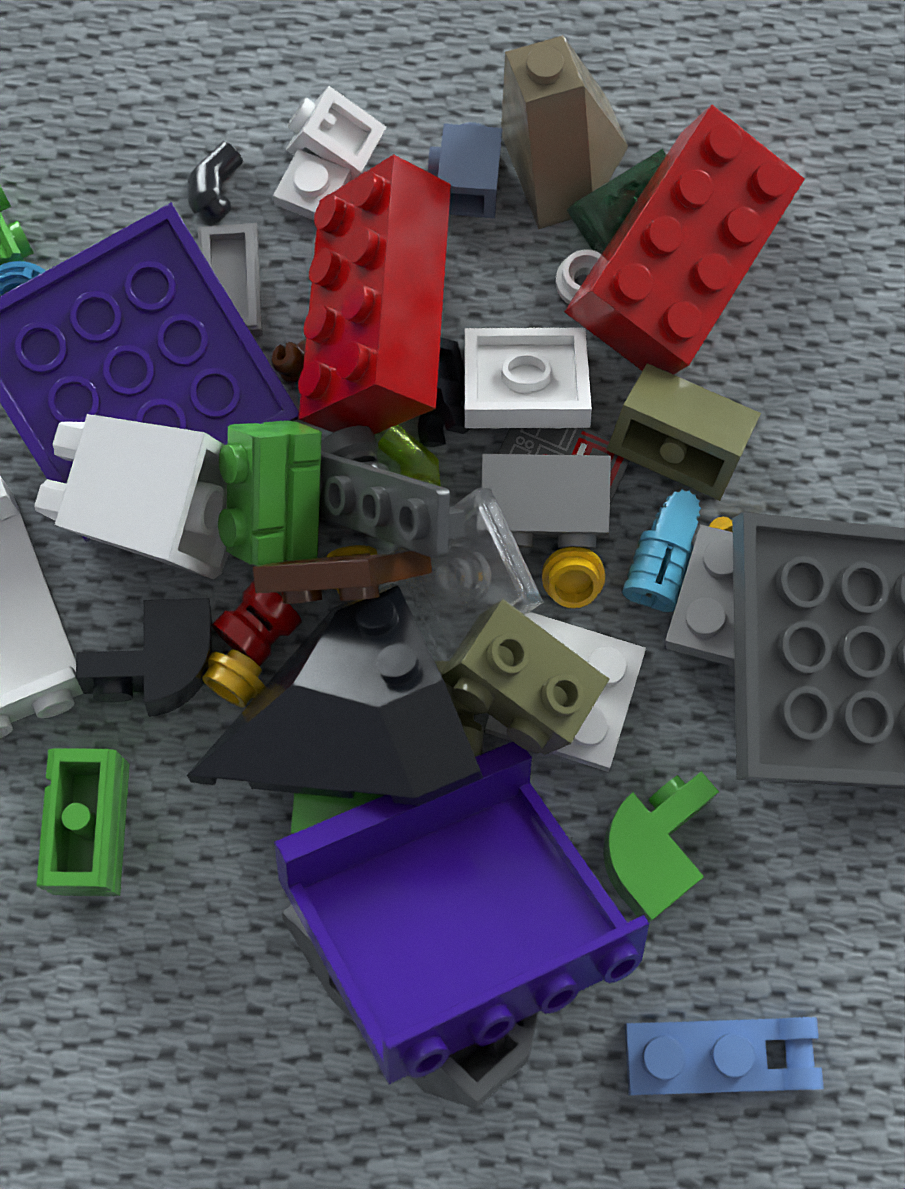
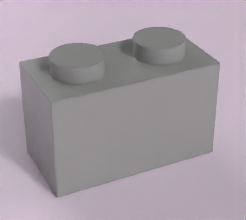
(551, 496)

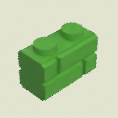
(271, 491)
(83, 822)

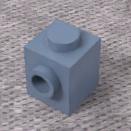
(471, 164)

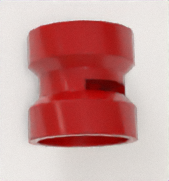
(250, 630)

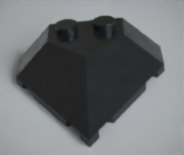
(351, 715)

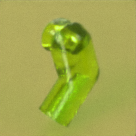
(410, 455)

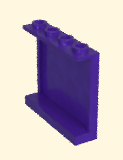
(454, 915)

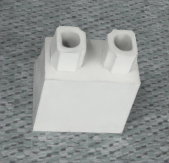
(141, 490)

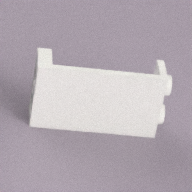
(34, 648)

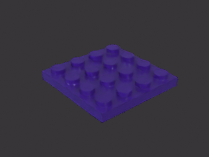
(133, 337)

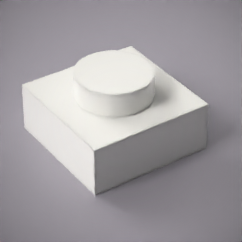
(307, 182)

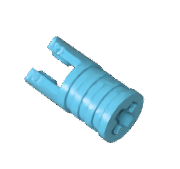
(666, 542)

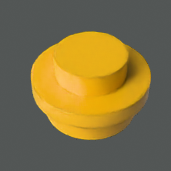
(573, 576)
(233, 677)

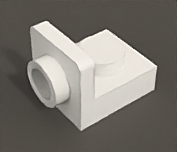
(335, 131)

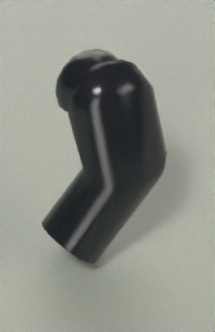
(207, 180)

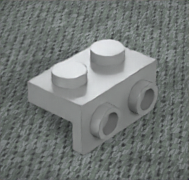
(705, 605)

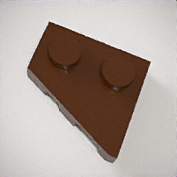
(354, 575)

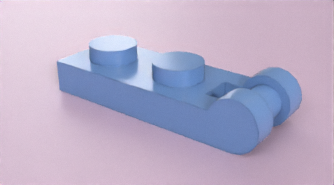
(719, 1056)

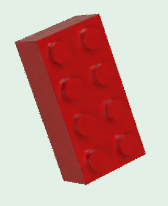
(685, 244)
(376, 299)

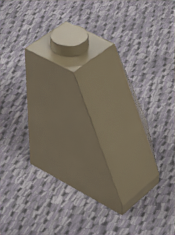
(557, 128)

